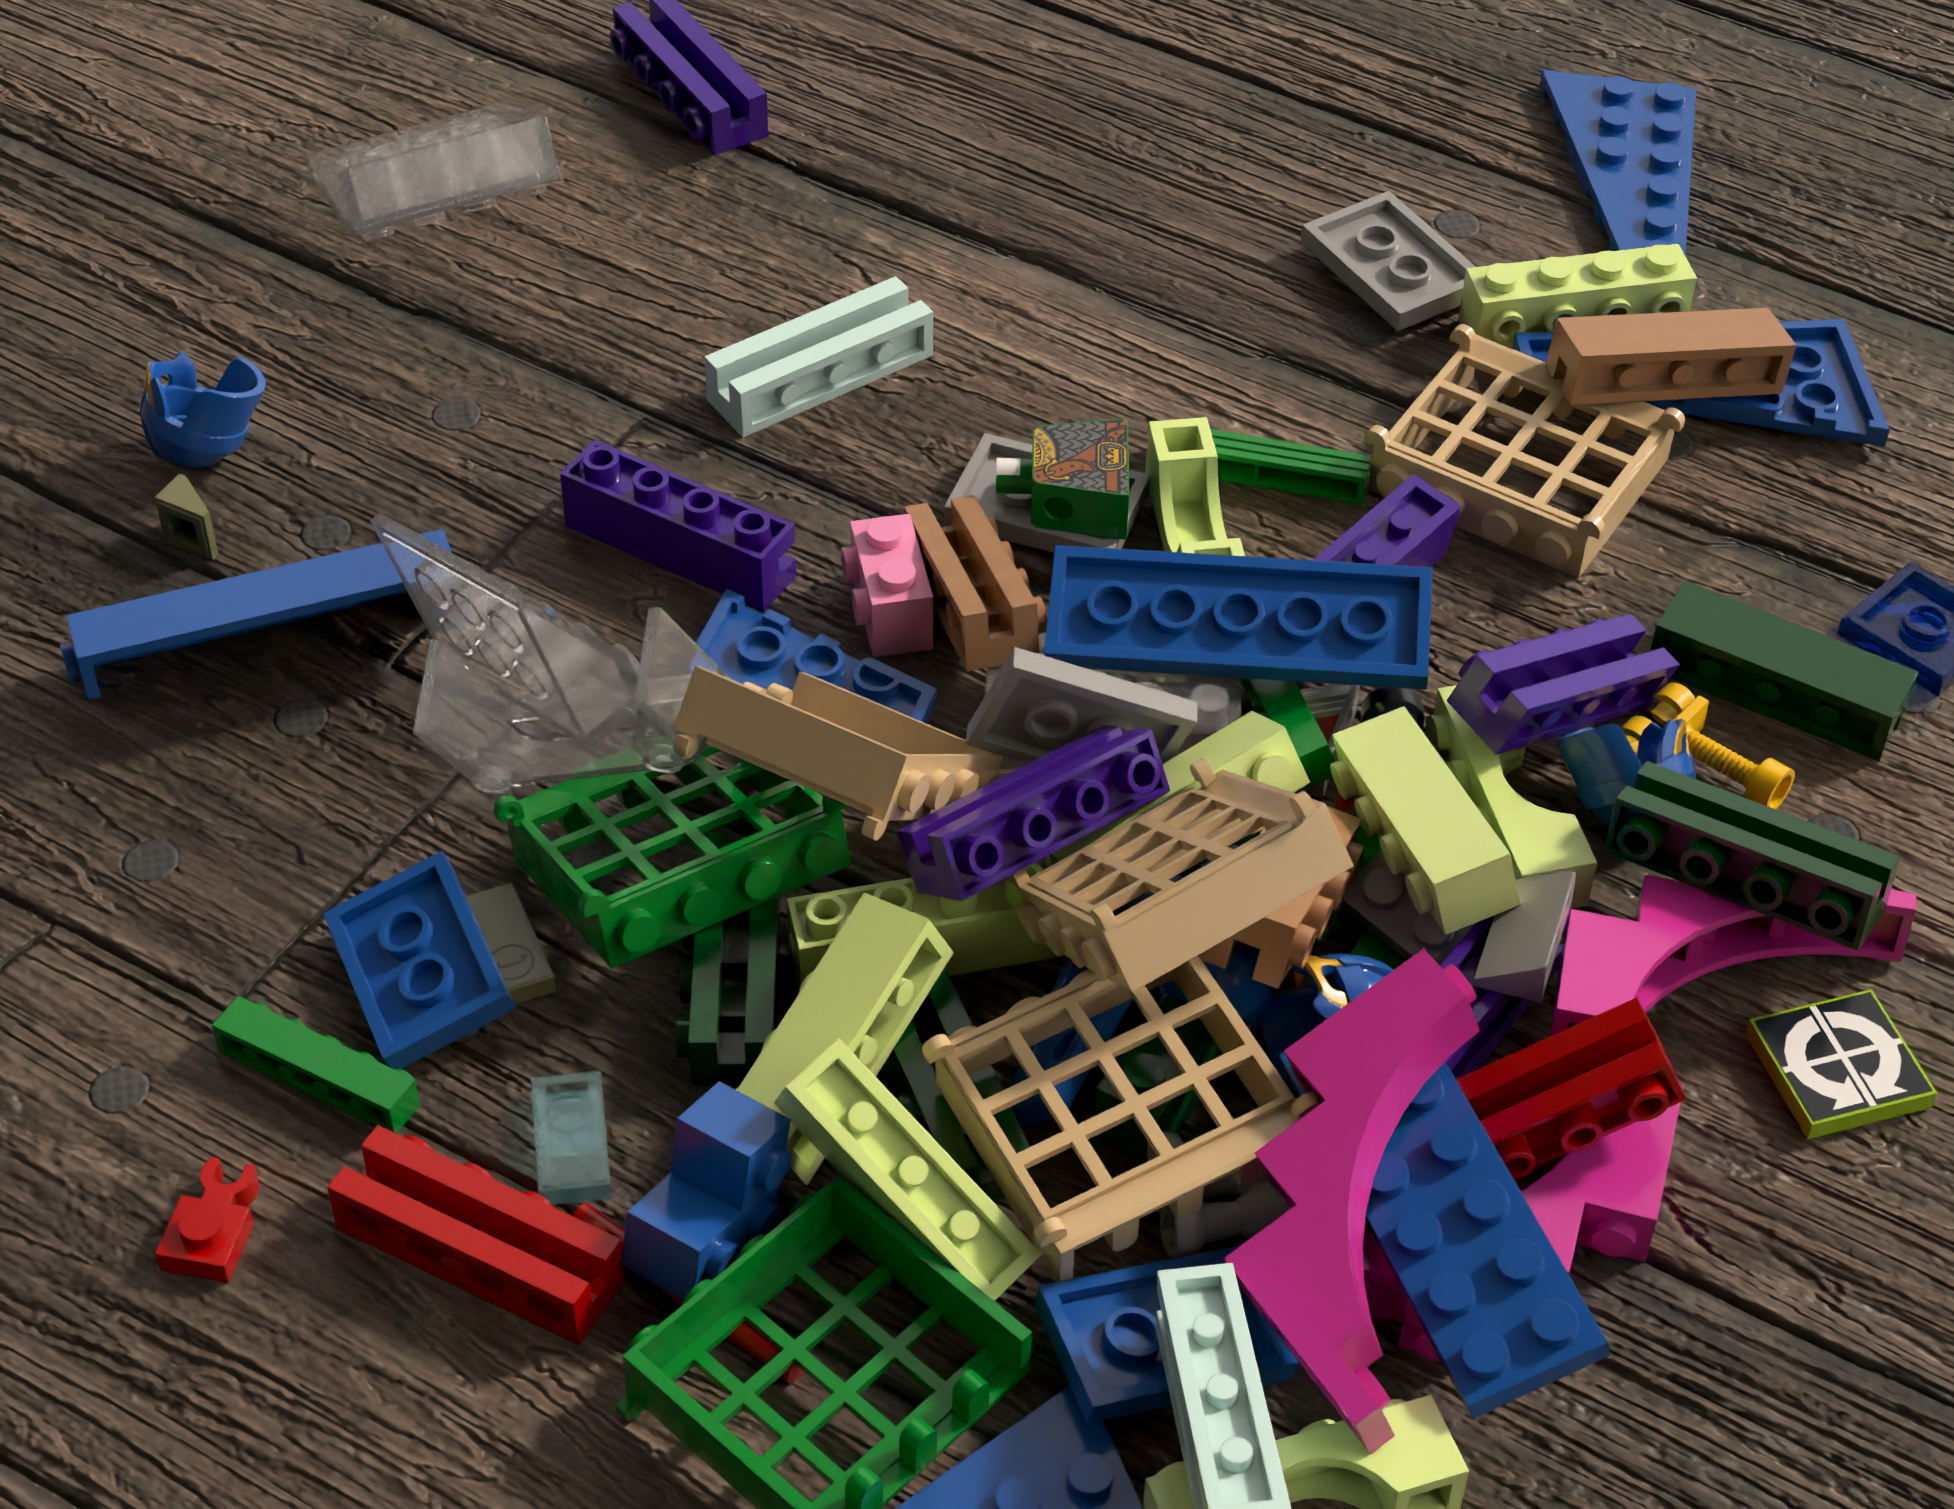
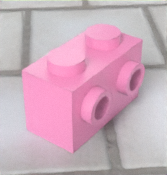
(890, 585)

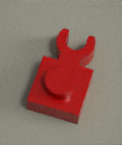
(210, 1232)

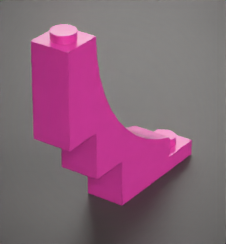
(1309, 1262)

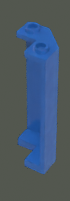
(229, 608)

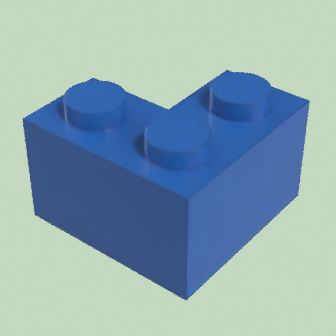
(717, 1193)

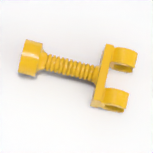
(1763, 783)

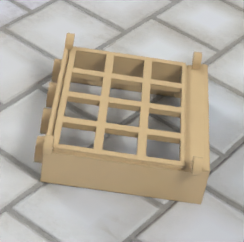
(1496, 511)
(834, 745)
(1075, 898)
(1175, 1174)

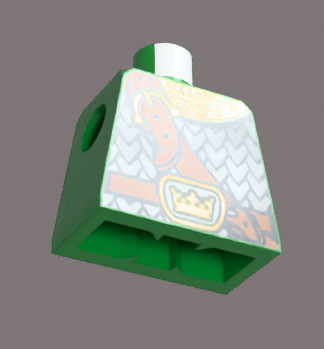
(1074, 477)

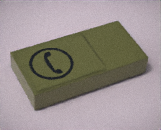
(513, 942)

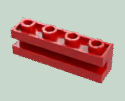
(1573, 1088)
(479, 1234)

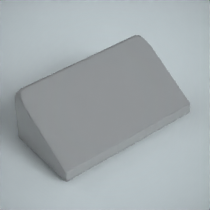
(1527, 937)

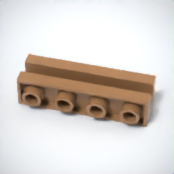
(1670, 355)
(976, 585)
(1289, 932)

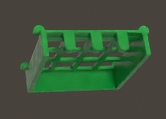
(690, 895)
(762, 1271)

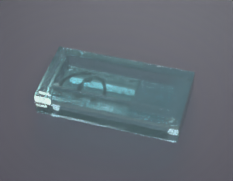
(571, 1138)

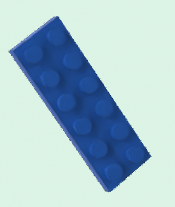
(1240, 616)
(1473, 1254)

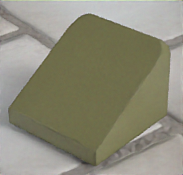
(185, 518)

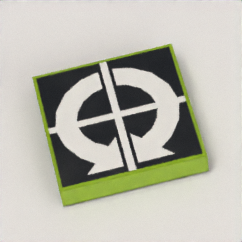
(1840, 1064)

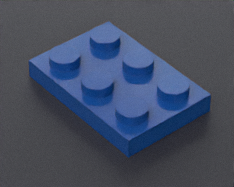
(418, 961)
(1111, 1344)

